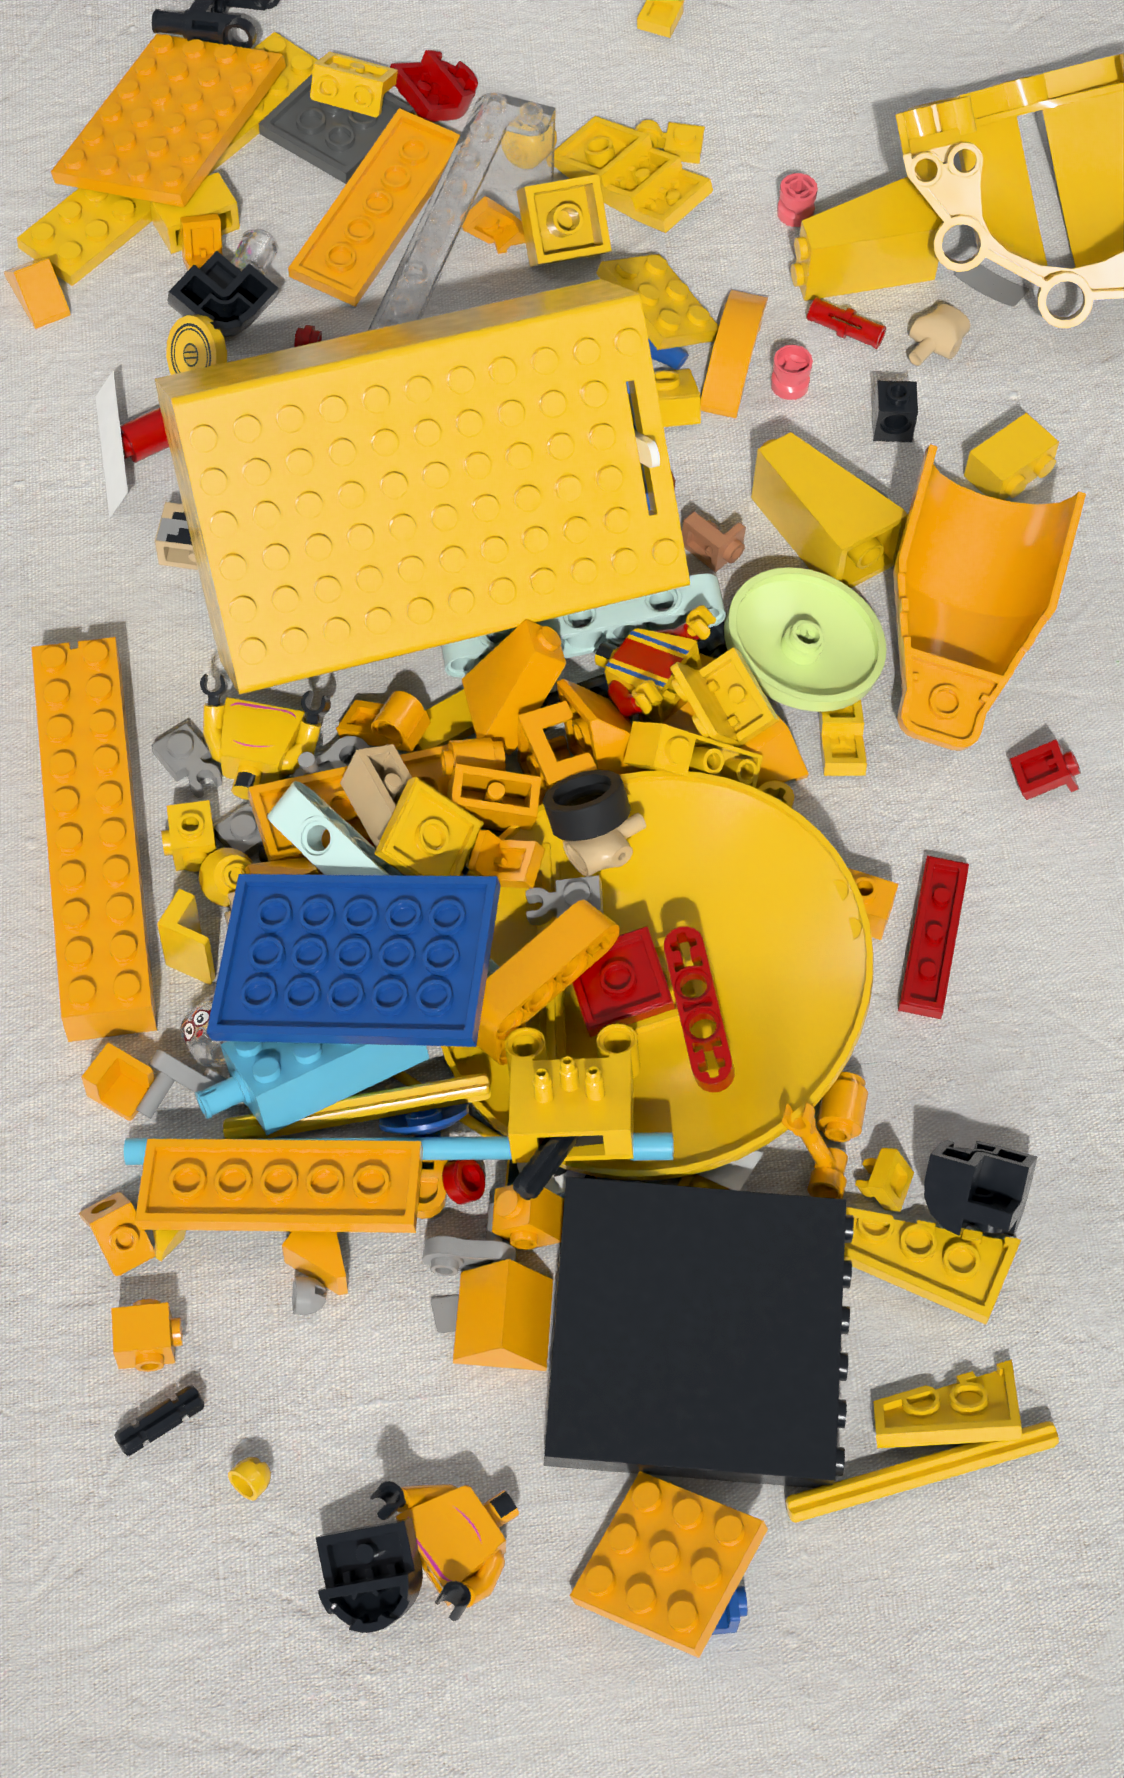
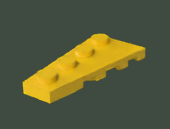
(931, 1261)

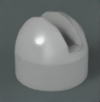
(307, 1295)

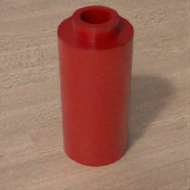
(144, 436)

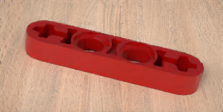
(699, 1008)

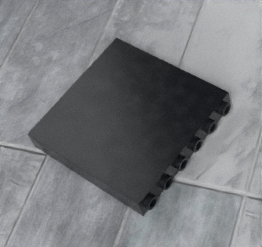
(699, 1333)

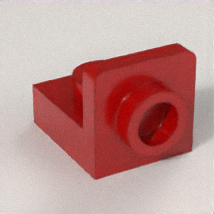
(1045, 769)

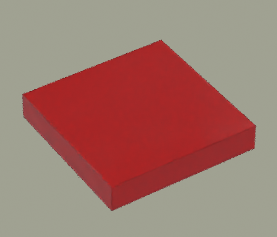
(623, 984)

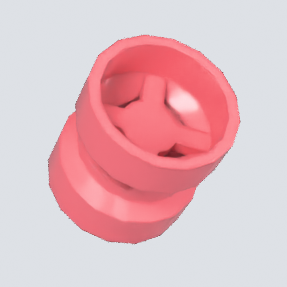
(796, 199)
(791, 372)

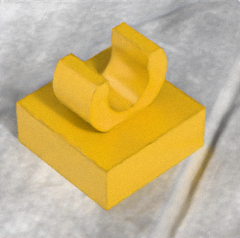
(888, 1179)

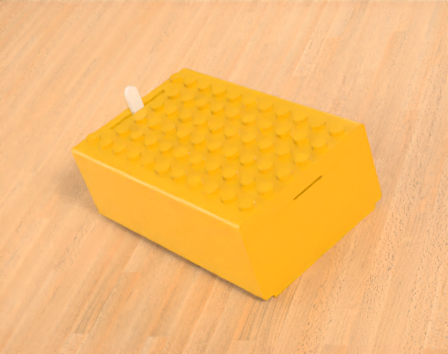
(425, 482)

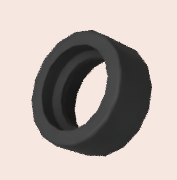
(586, 805)

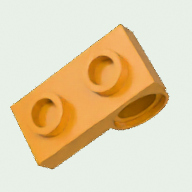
(396, 722)

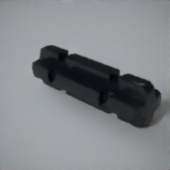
(159, 1420)

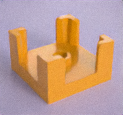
(548, 757)

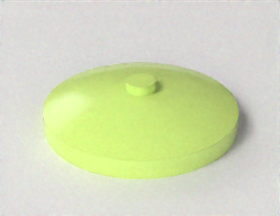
(806, 638)

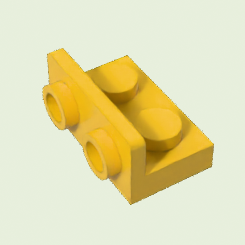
(351, 83)

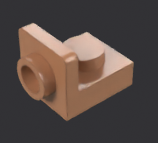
(709, 544)

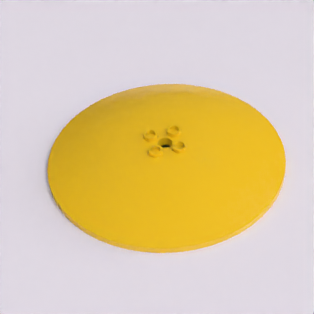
(782, 950)

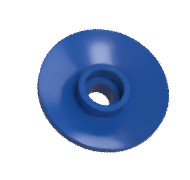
(424, 1123)

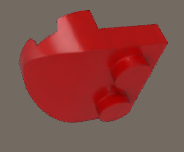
(436, 87)

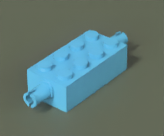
(298, 1079)

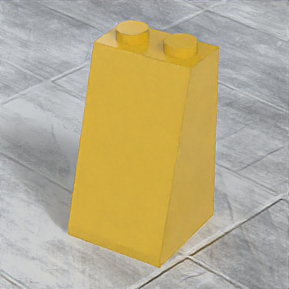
(867, 243)
(826, 511)

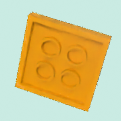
(669, 1563)

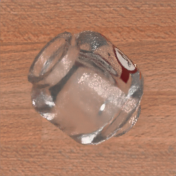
(196, 1039)

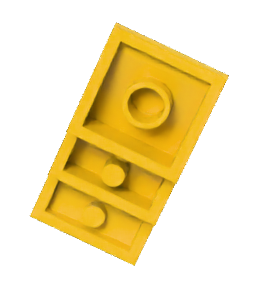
(632, 174)

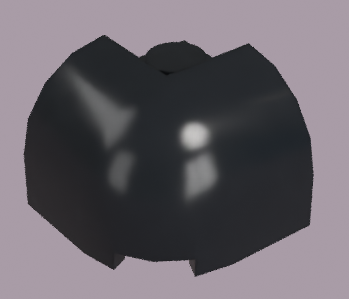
(223, 294)
(978, 1187)

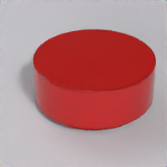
(463, 1181)

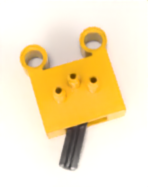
(568, 1104)

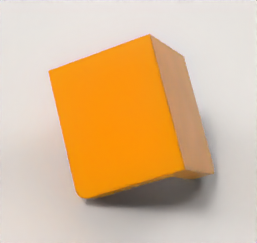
(117, 1081)

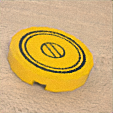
(194, 344)

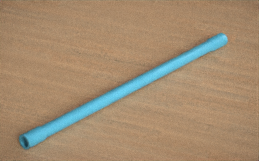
(646, 1147)

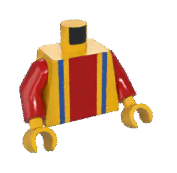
(640, 668)

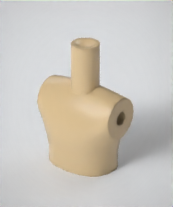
(938, 333)
(606, 850)

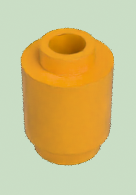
(473, 752)
(843, 1108)

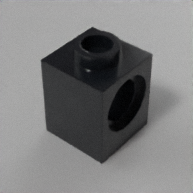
(894, 411)

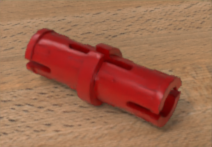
(823, 314)

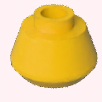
(220, 874)

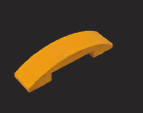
(732, 353)

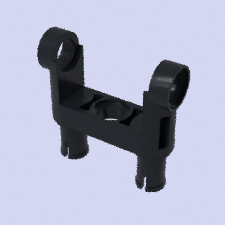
(210, 22)

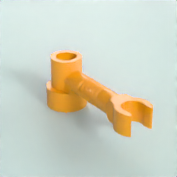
(830, 1163)

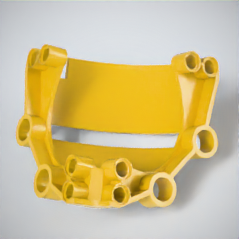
(994, 190)

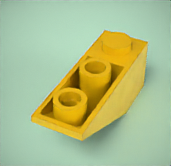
(679, 751)

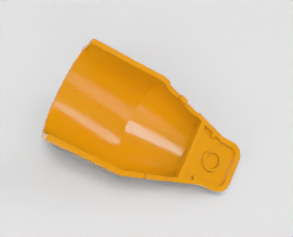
(971, 599)

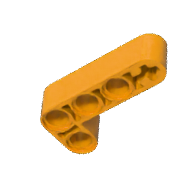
(541, 973)

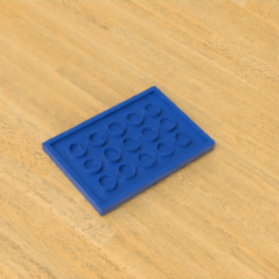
(355, 959)

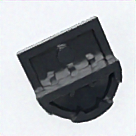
(370, 1574)

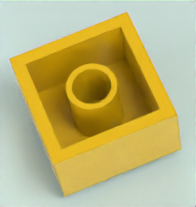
(564, 220)

